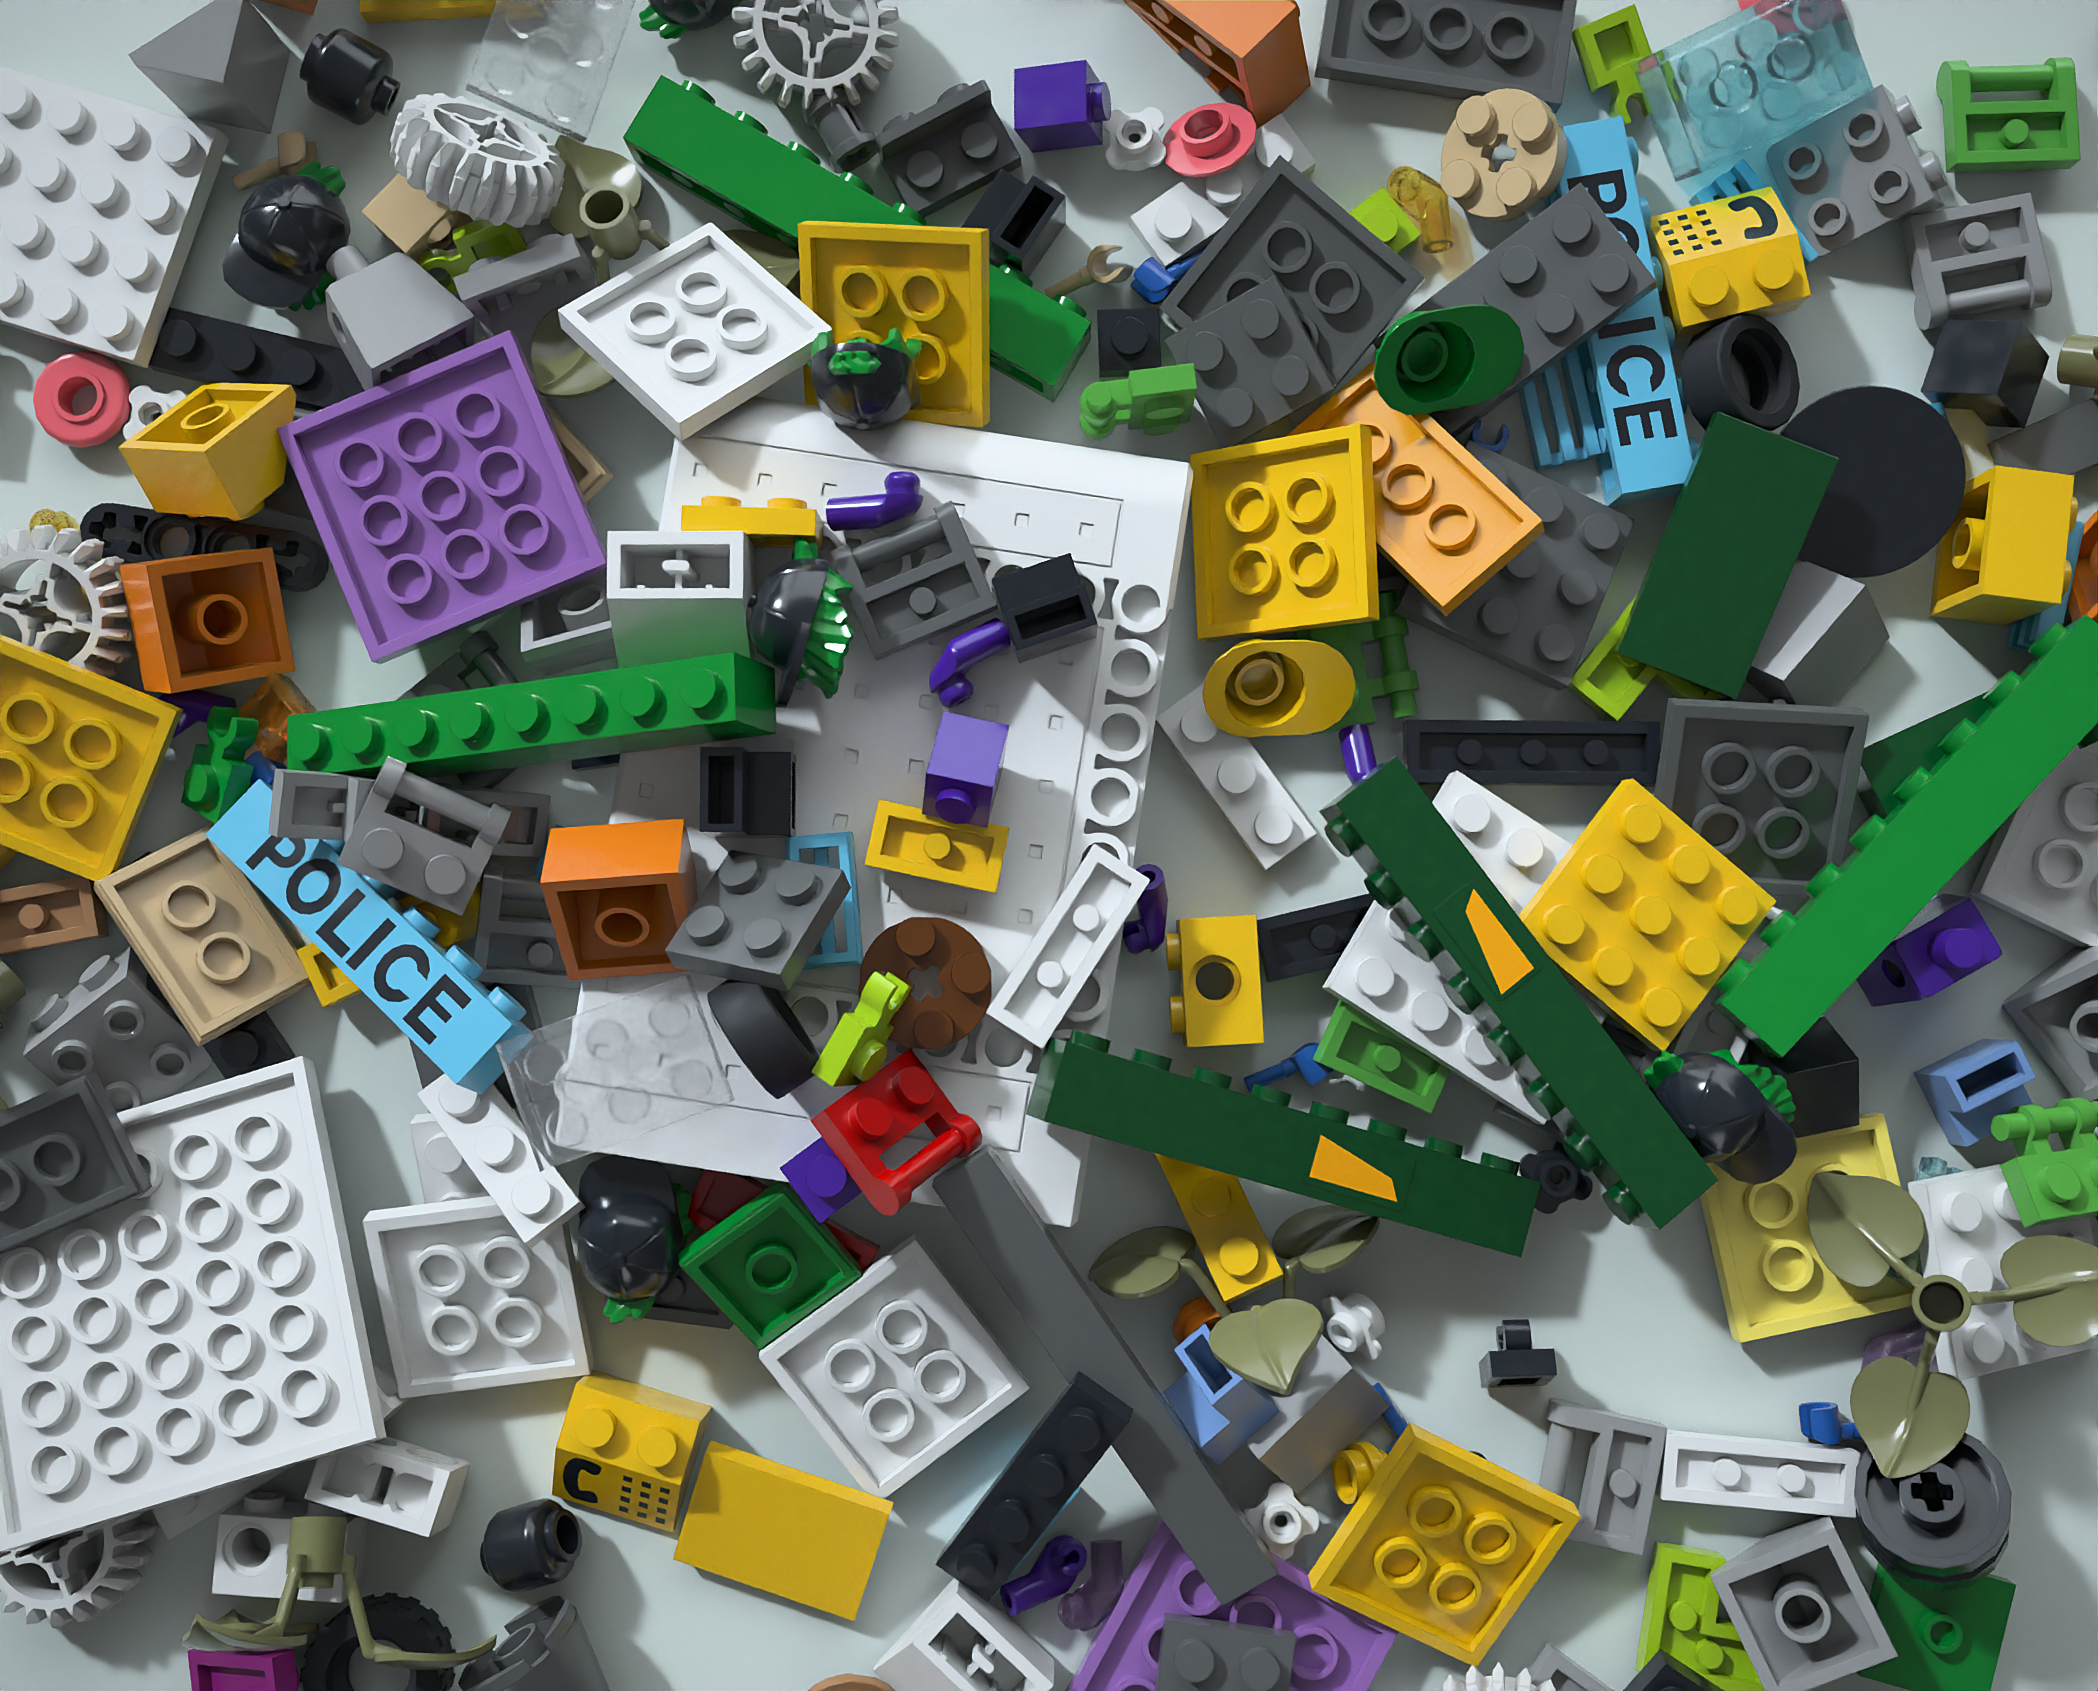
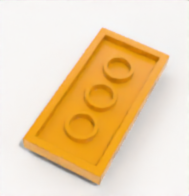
(1435, 504)

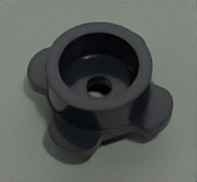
(1572, 1182)

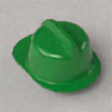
(1447, 358)

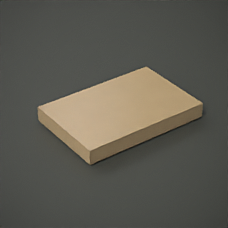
(203, 935)

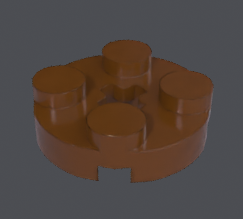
(963, 975)

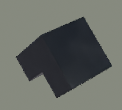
(1019, 219)
(1987, 369)
(1045, 608)
(747, 793)
(1821, 1078)

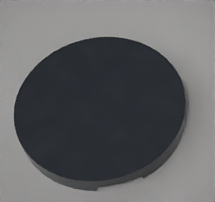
(1893, 479)

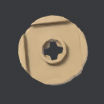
(1474, 135)

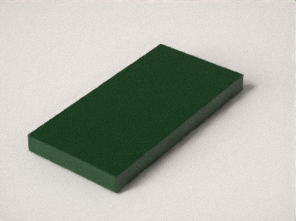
(1725, 555)

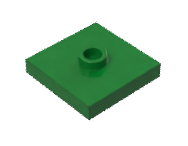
(770, 1264)
(1941, 1637)

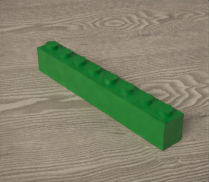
(778, 186)
(543, 719)
(1919, 845)

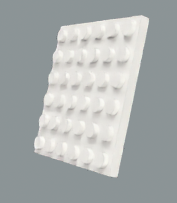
(190, 1323)

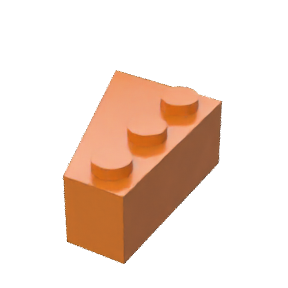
(1245, 44)

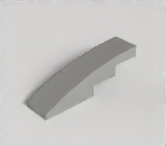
(330, 803)

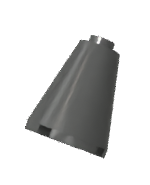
(541, 1654)

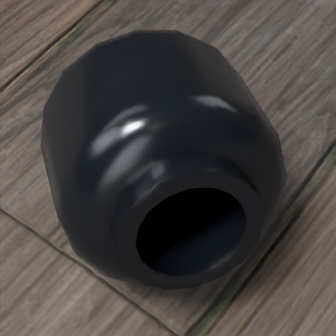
(349, 76)
(530, 1545)

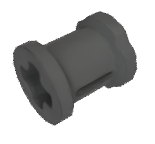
(841, 131)

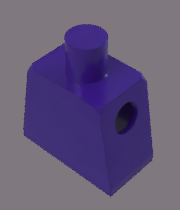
(1932, 952)

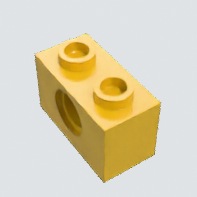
(1238, 1013)

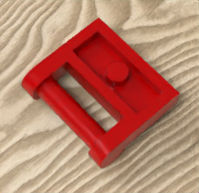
(884, 1112)

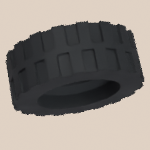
(389, 1619)

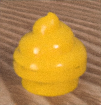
(1355, 1469)

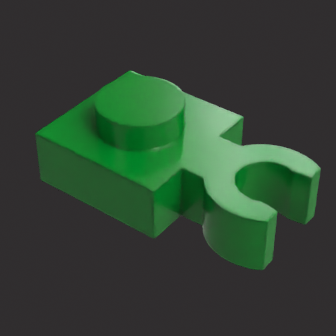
(218, 769)

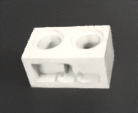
(391, 1484)
(249, 1572)

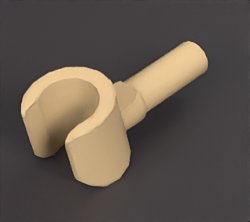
(292, 156)
(1092, 272)

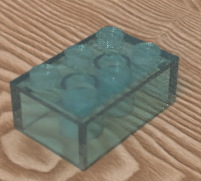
(1749, 80)

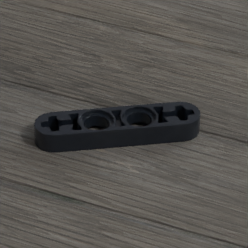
(205, 537)

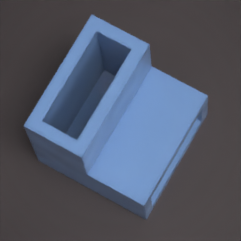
(1975, 1087)
(1214, 1401)

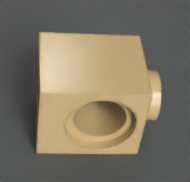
(412, 219)

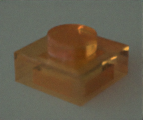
(271, 706)

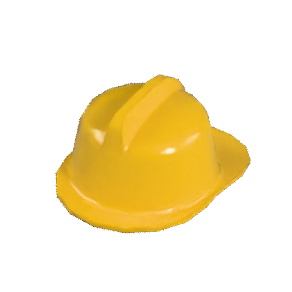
(1278, 688)

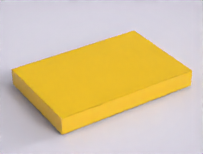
(782, 1530)

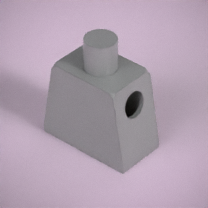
(392, 315)

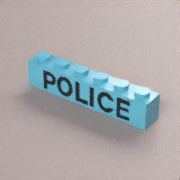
(1629, 360)
(376, 943)

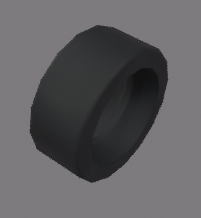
(1766, 362)
(764, 1035)

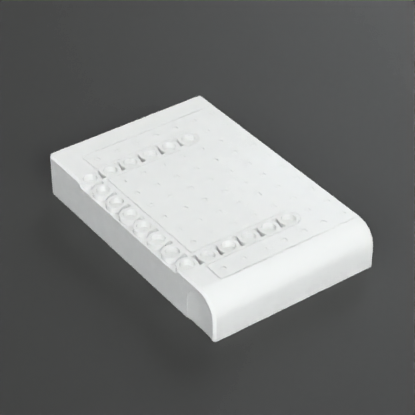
(1066, 781)

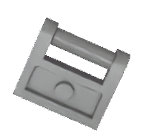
(1972, 241)
(417, 856)
(1617, 1477)

